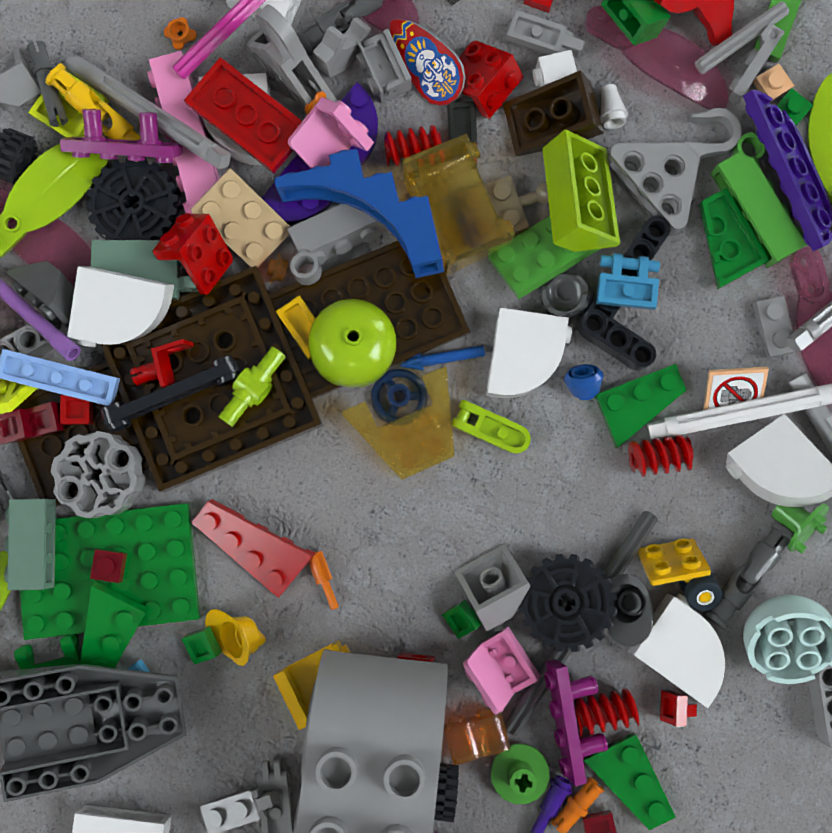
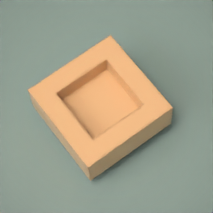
(774, 82)

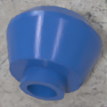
(584, 381)

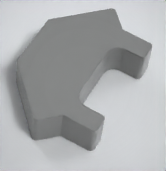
(339, 49)

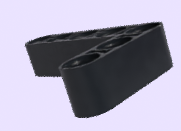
(604, 315)

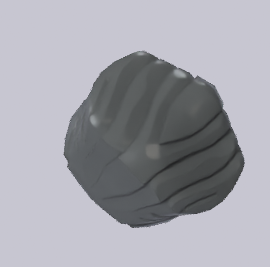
(567, 296)

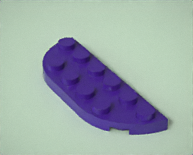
(794, 167)
(300, 210)

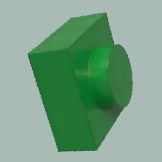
(795, 106)
(461, 619)
(201, 645)

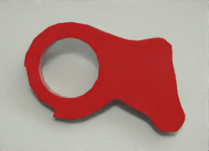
(713, 15)

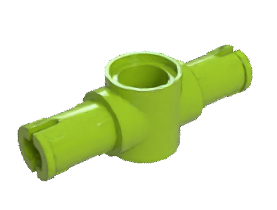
(252, 386)

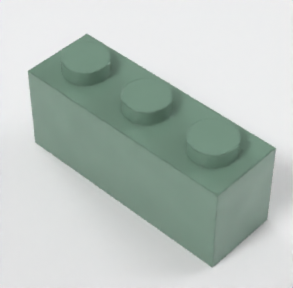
(30, 544)

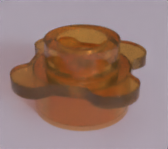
(277, 268)

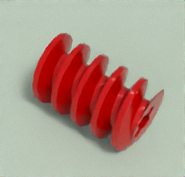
(411, 144)
(661, 454)
(605, 711)

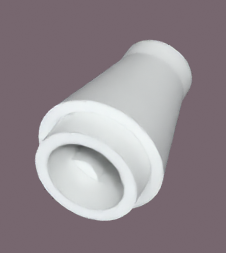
(612, 110)

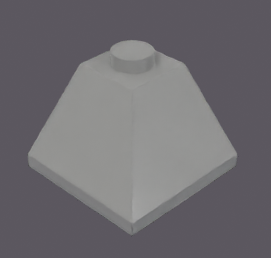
(17, 80)
(494, 586)

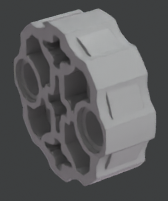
(103, 455)

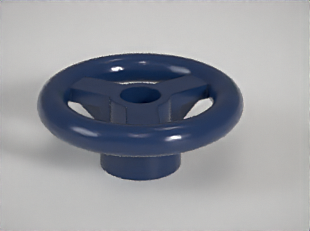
(387, 379)

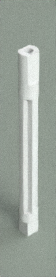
(741, 412)

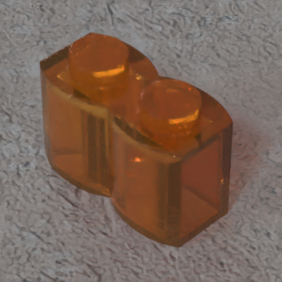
(476, 736)

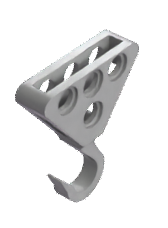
(280, 51)
(682, 157)

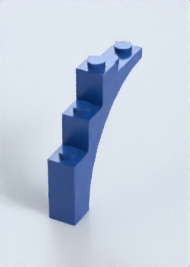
(377, 196)

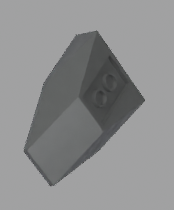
(81, 724)

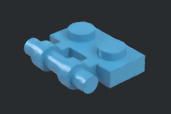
(628, 290)

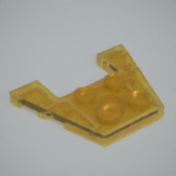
(415, 439)

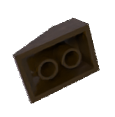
(551, 109)

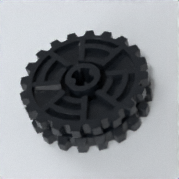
(121, 188)
(591, 608)

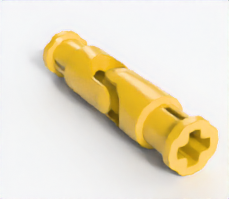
(83, 97)

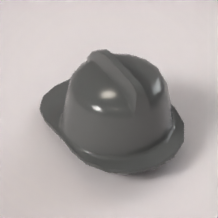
(634, 610)

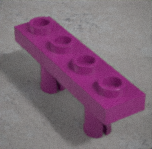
(136, 150)
(562, 710)

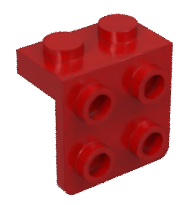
(489, 76)
(198, 247)

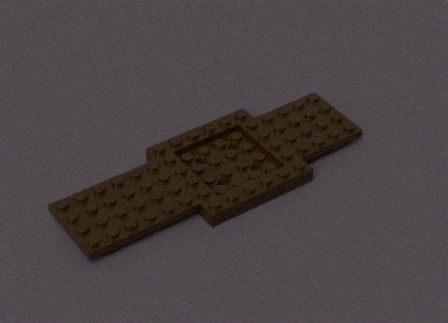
(178, 452)

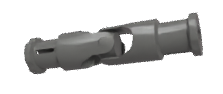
(348, 9)
(760, 561)

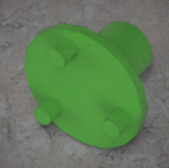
(801, 523)
(520, 774)

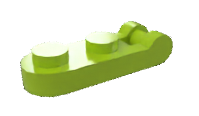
(492, 428)

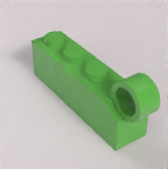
(758, 201)

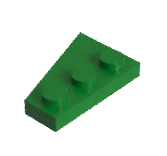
(729, 239)
(638, 402)
(109, 626)
(633, 780)

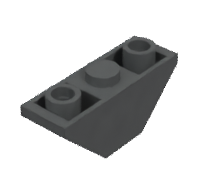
(45, 289)

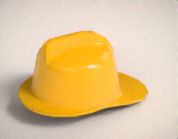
(235, 635)

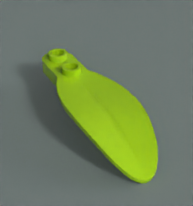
(820, 133)
(46, 192)

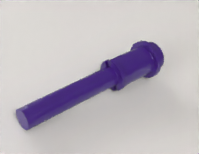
(552, 802)

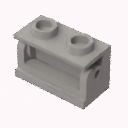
(384, 66)

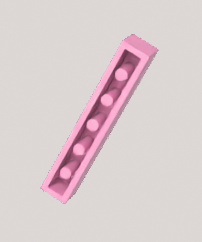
(195, 173)

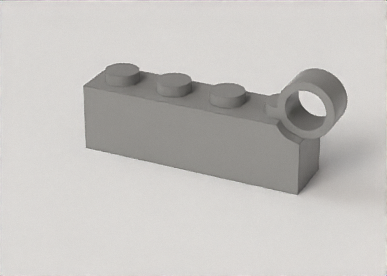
(328, 235)

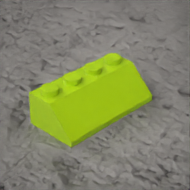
(580, 194)

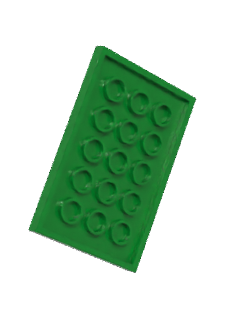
(156, 571)

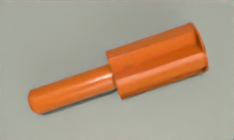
(322, 576)

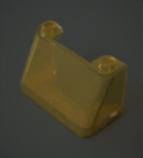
(458, 202)

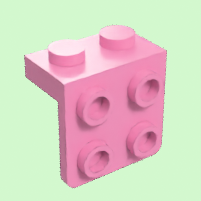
(327, 132)
(500, 669)

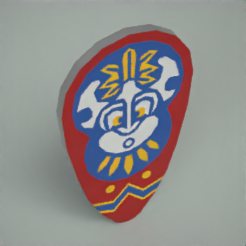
(430, 62)

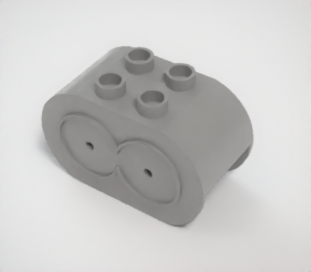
(372, 745)

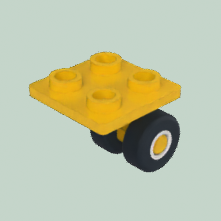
(682, 563)

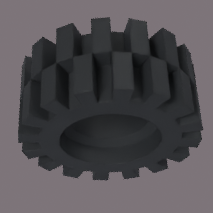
(16, 154)
(447, 793)

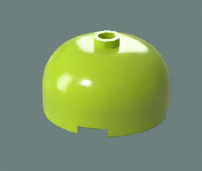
(347, 361)

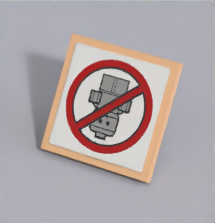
(734, 386)

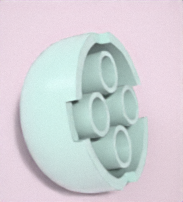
(789, 638)

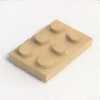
(243, 218)

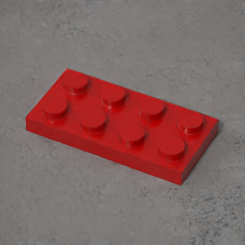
(244, 114)

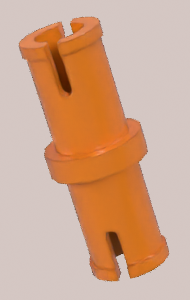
(577, 805)

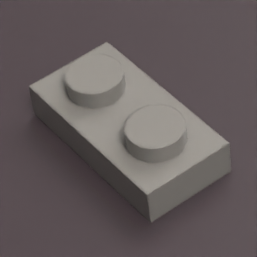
(774, 326)

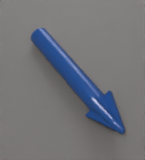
(418, 361)

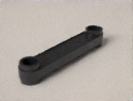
(119, 415)

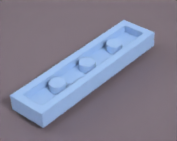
(58, 377)

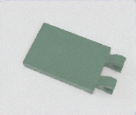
(138, 260)

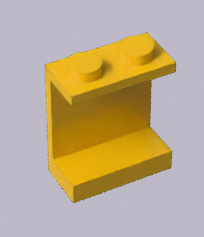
(297, 682)

